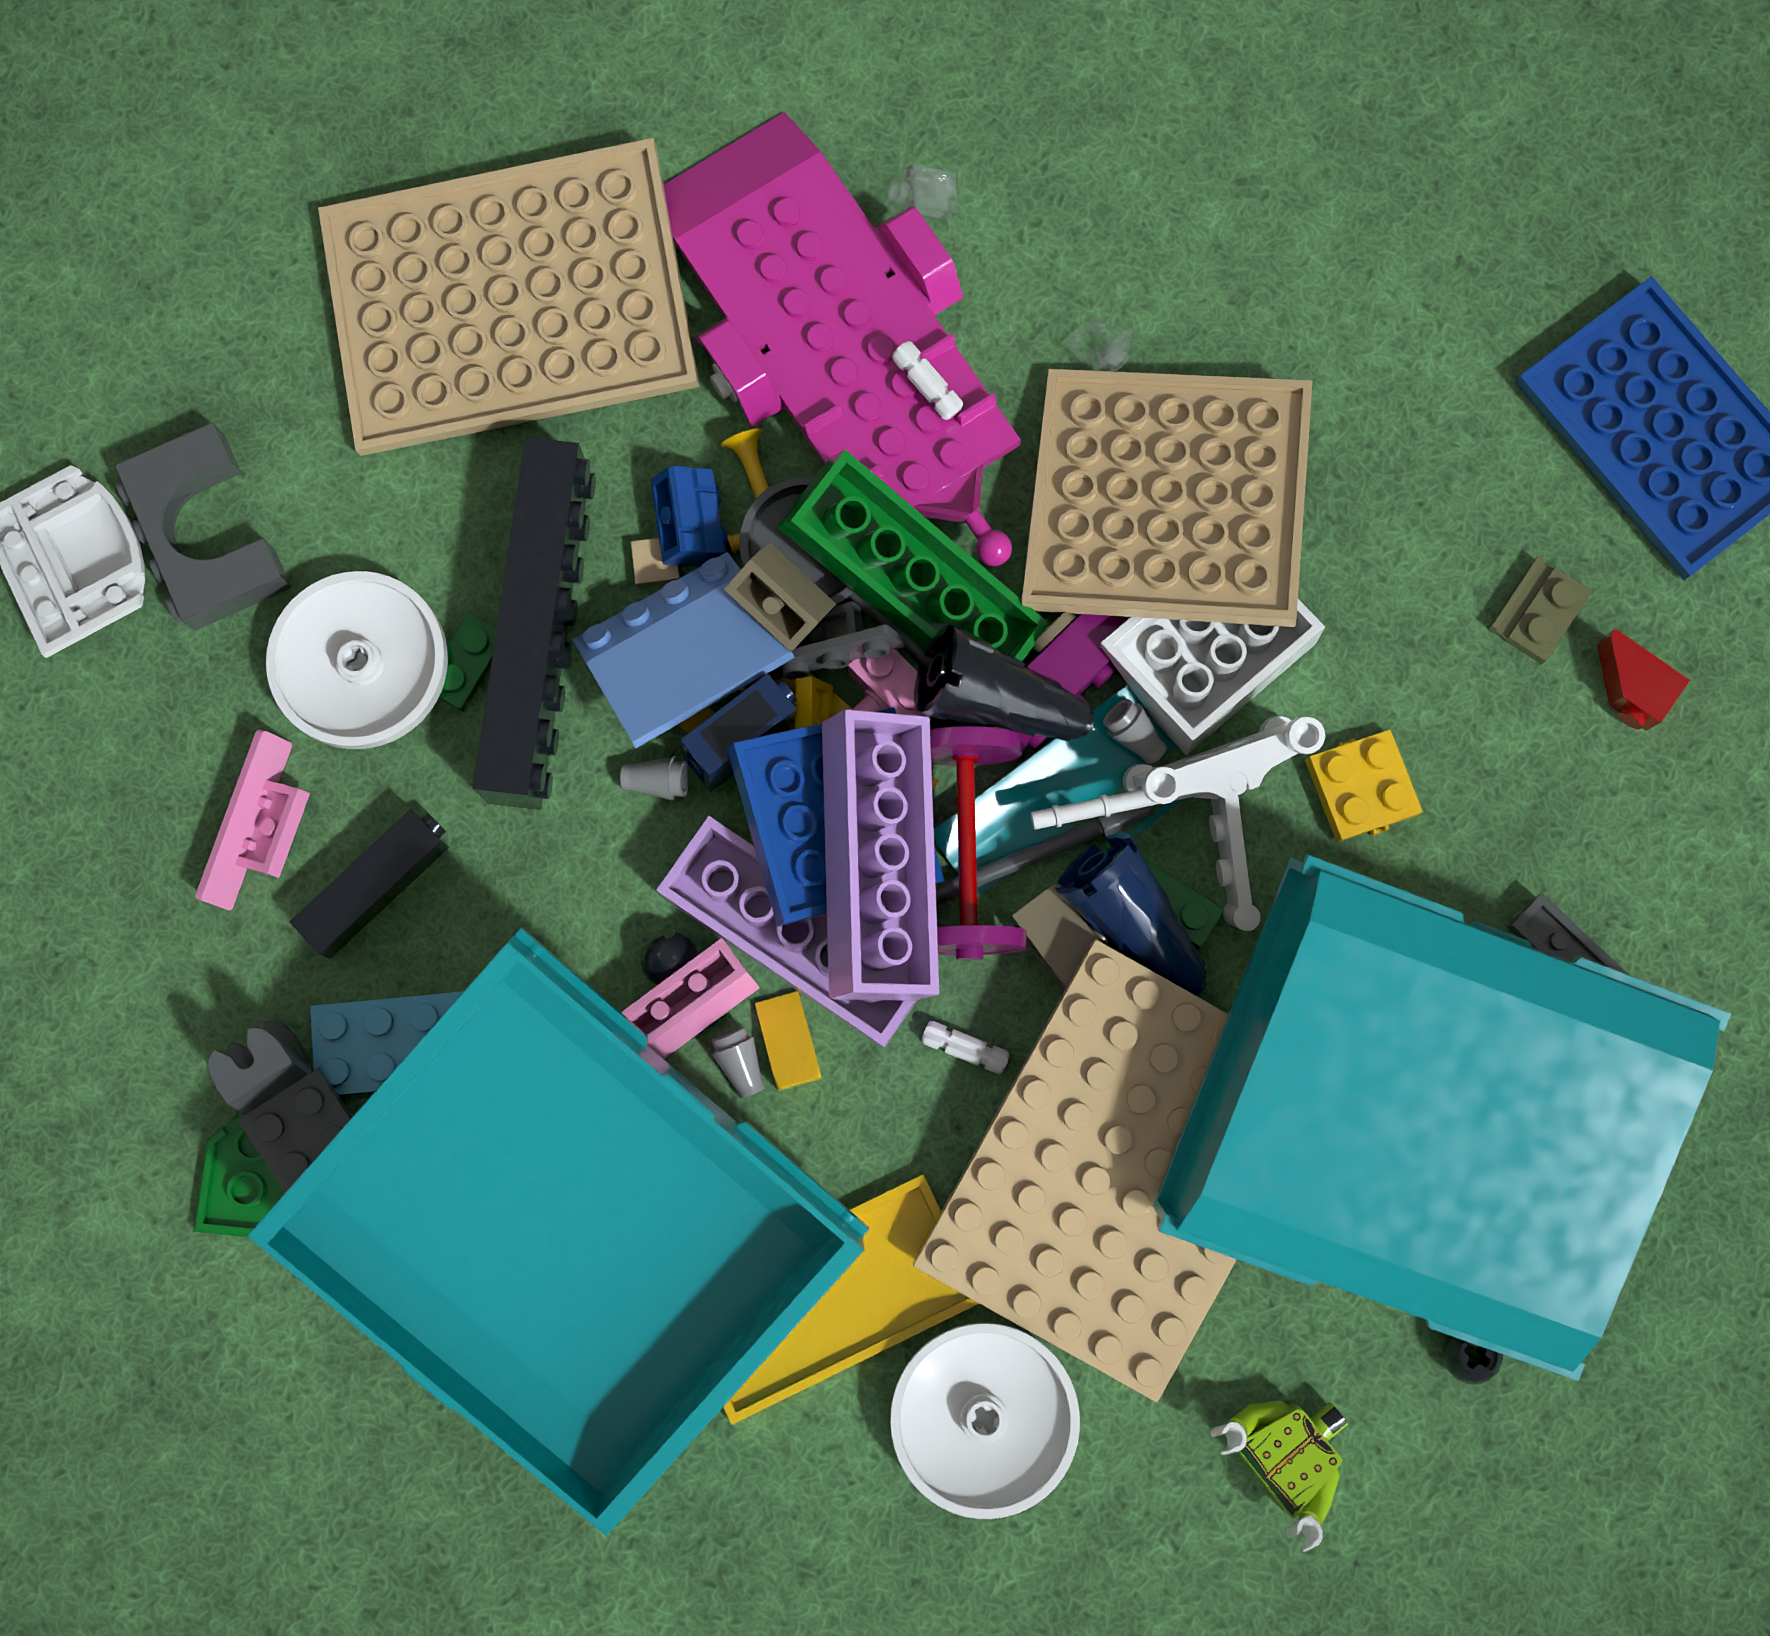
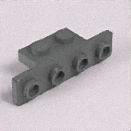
(836, 643)

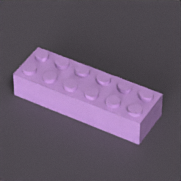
(879, 857)
(725, 892)

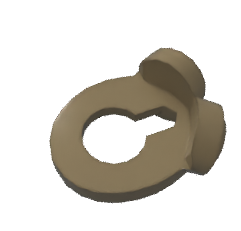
(1057, 625)

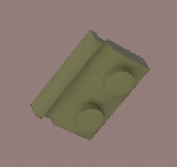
(1540, 610)

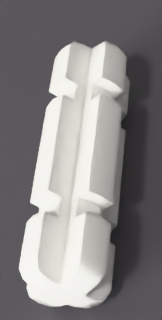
(927, 380)
(965, 1047)

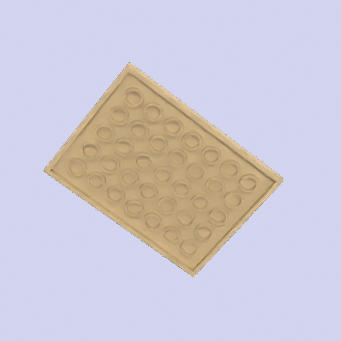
(507, 297)
(1064, 1183)

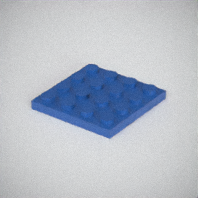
(784, 809)

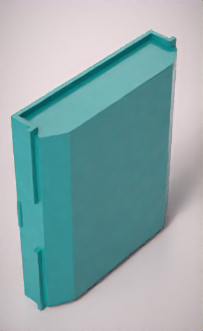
(1438, 1117)
(561, 1233)

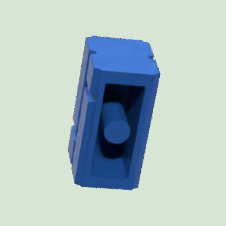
(688, 516)

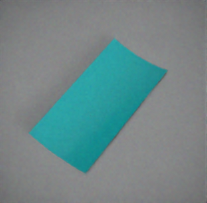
(1054, 775)

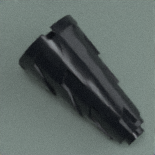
(993, 689)

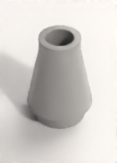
(1133, 729)
(657, 777)
(739, 1061)

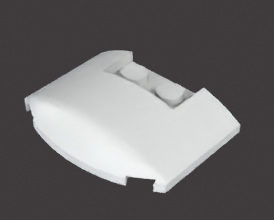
(69, 558)

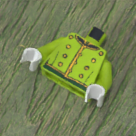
(1290, 1459)

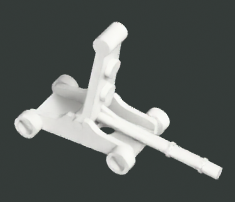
(1213, 775)

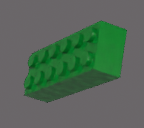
(904, 561)

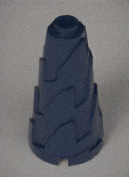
(1132, 910)

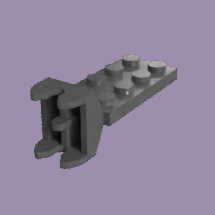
(284, 1104)

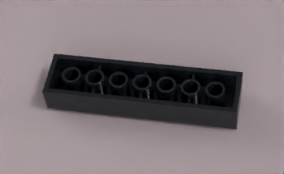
(534, 625)

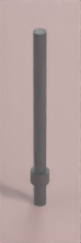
(1045, 849)

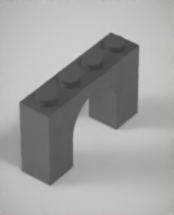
(157, 489)

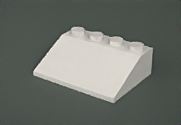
(1203, 671)

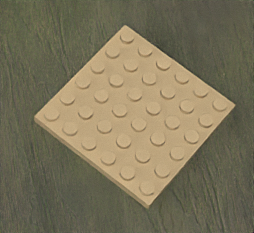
(1169, 497)

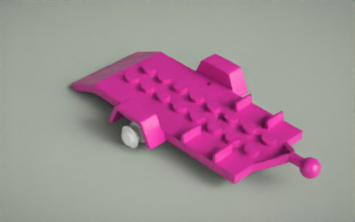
(815, 286)

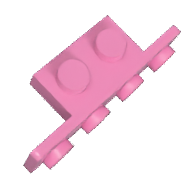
(256, 823)

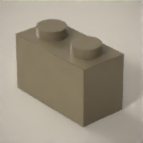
(779, 596)
(1056, 934)

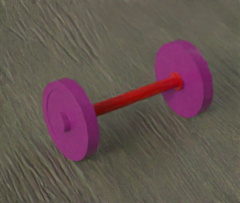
(965, 749)

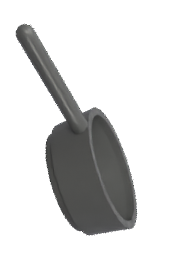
(761, 528)

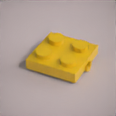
(1363, 786)

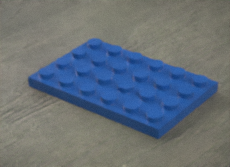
(1660, 425)

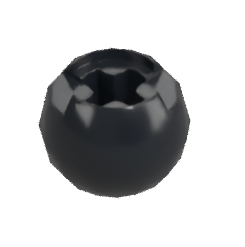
(666, 956)
(1470, 1372)

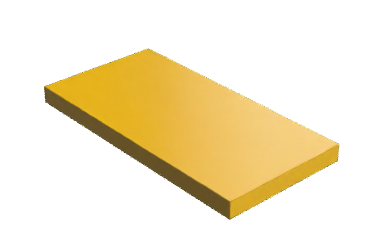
(866, 1309)

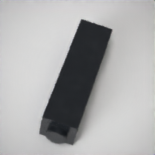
(370, 883)

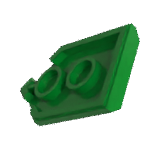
(234, 1185)

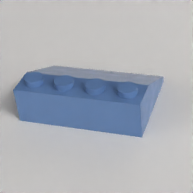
(678, 651)

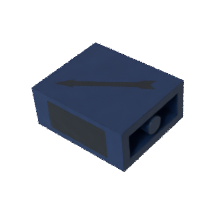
(755, 713)

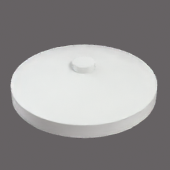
(357, 660)
(985, 1420)

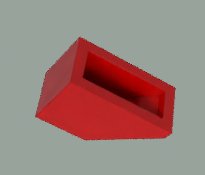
(1637, 681)

